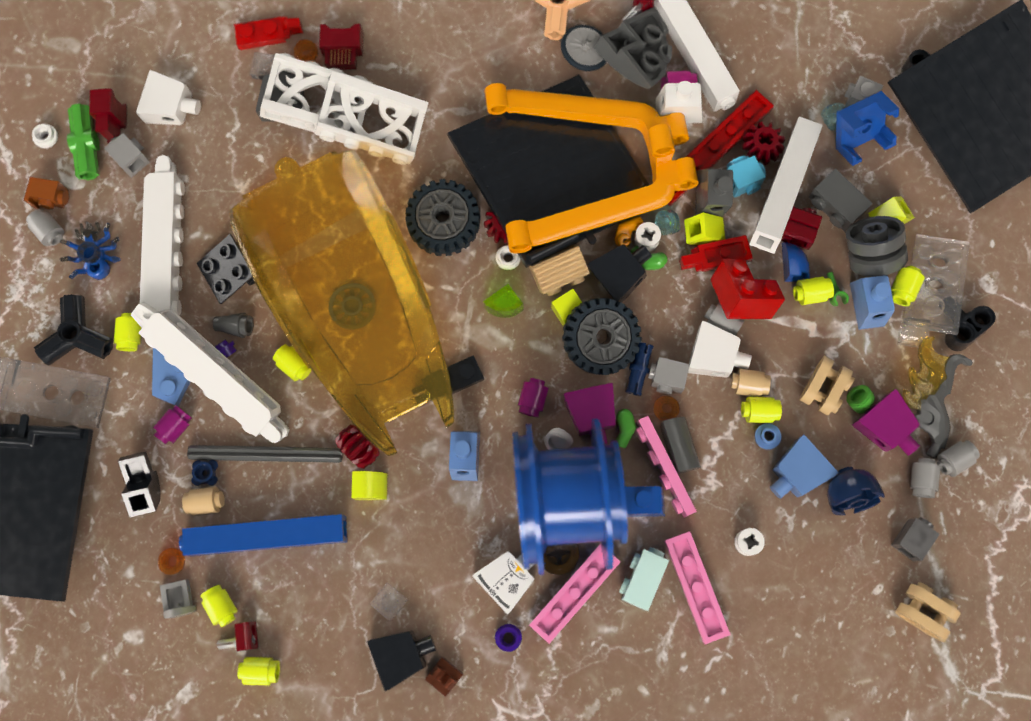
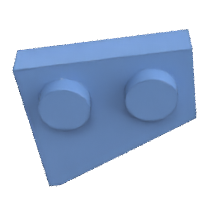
(167, 380)

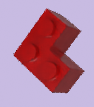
(742, 294)

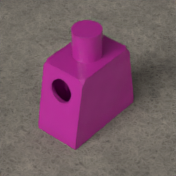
(589, 404)
(890, 424)

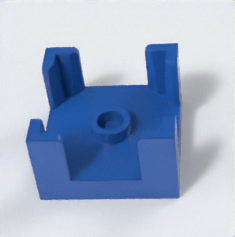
(863, 123)

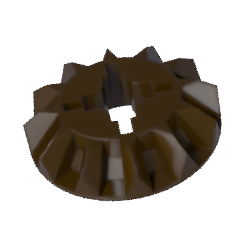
(567, 561)

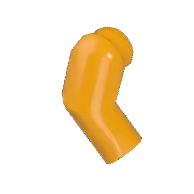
(625, 230)

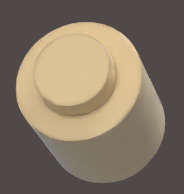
(751, 383)
(203, 501)

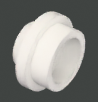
(42, 130)
(501, 253)

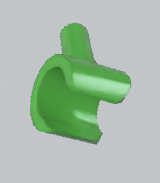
(845, 298)

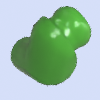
(656, 262)
(626, 425)

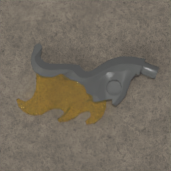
(929, 389)

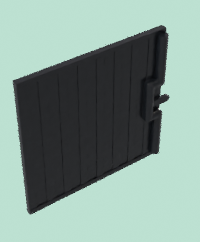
(976, 106)
(545, 166)
(40, 506)

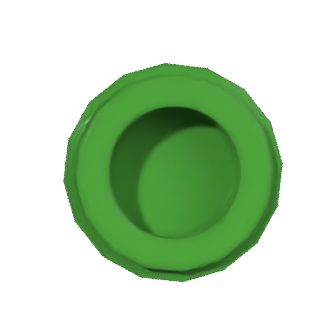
(860, 398)

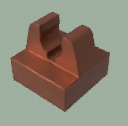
(444, 676)

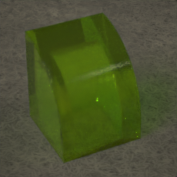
(504, 303)

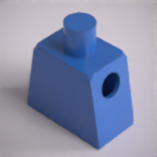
(645, 501)

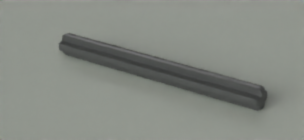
(260, 453)

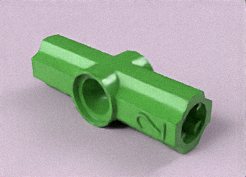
(83, 142)

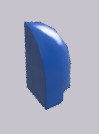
(794, 263)

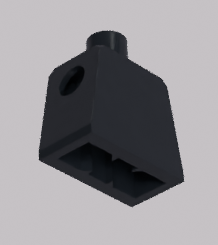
(620, 270)
(399, 656)

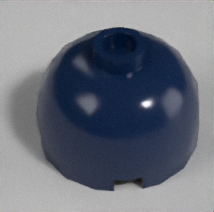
(853, 490)

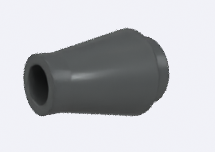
(236, 324)

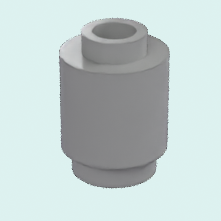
(45, 227)
(717, 318)
(958, 458)
(925, 478)

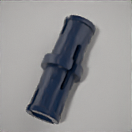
(639, 369)

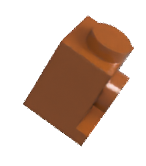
(46, 194)

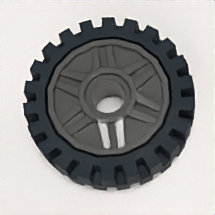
(437, 200)
(621, 338)

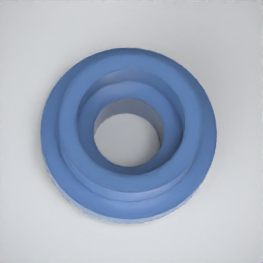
(760, 439)

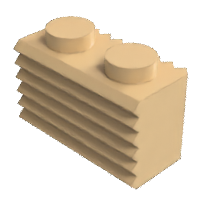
(560, 269)

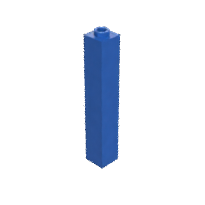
(263, 535)

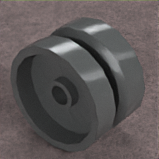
(877, 246)

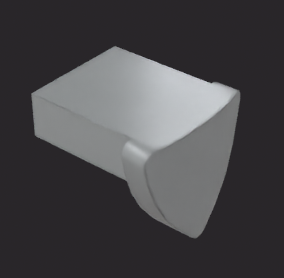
(177, 599)

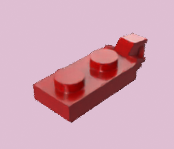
(266, 32)
(709, 255)

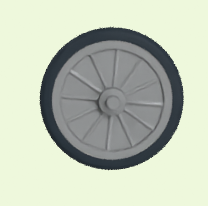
(579, 50)

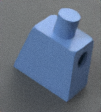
(871, 298)
(464, 455)
(801, 469)

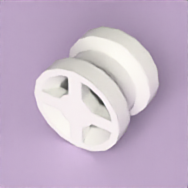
(641, 237)
(744, 543)

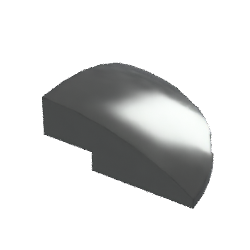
(638, 48)

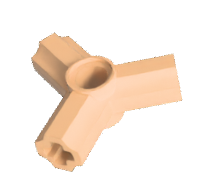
(557, 16)

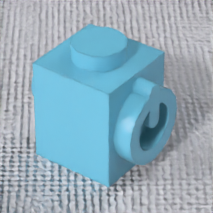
(747, 175)

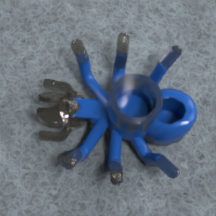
(90, 251)

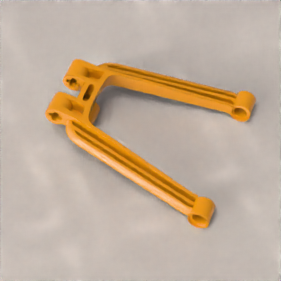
(660, 135)

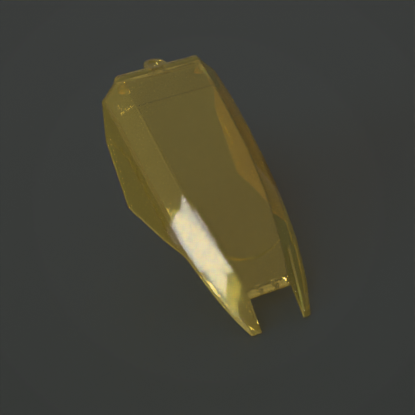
(345, 290)

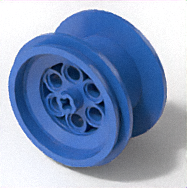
(569, 496)

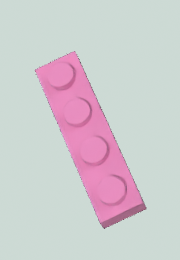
(660, 458)
(697, 588)
(572, 596)

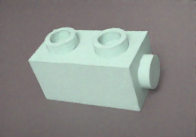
(645, 578)

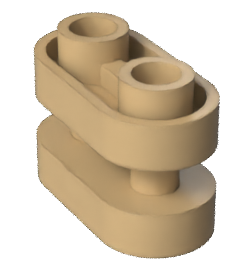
(841, 381)
(943, 608)

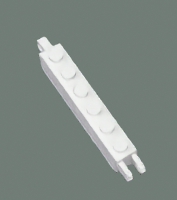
(162, 237)
(211, 372)

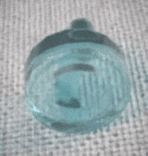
(829, 114)
(667, 222)

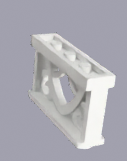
(385, 98)
(283, 111)

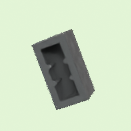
(680, 445)

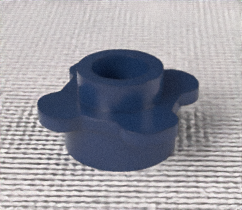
(197, 472)

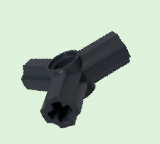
(73, 318)

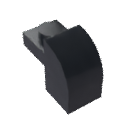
(142, 484)

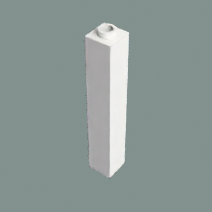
(698, 53)
(786, 185)

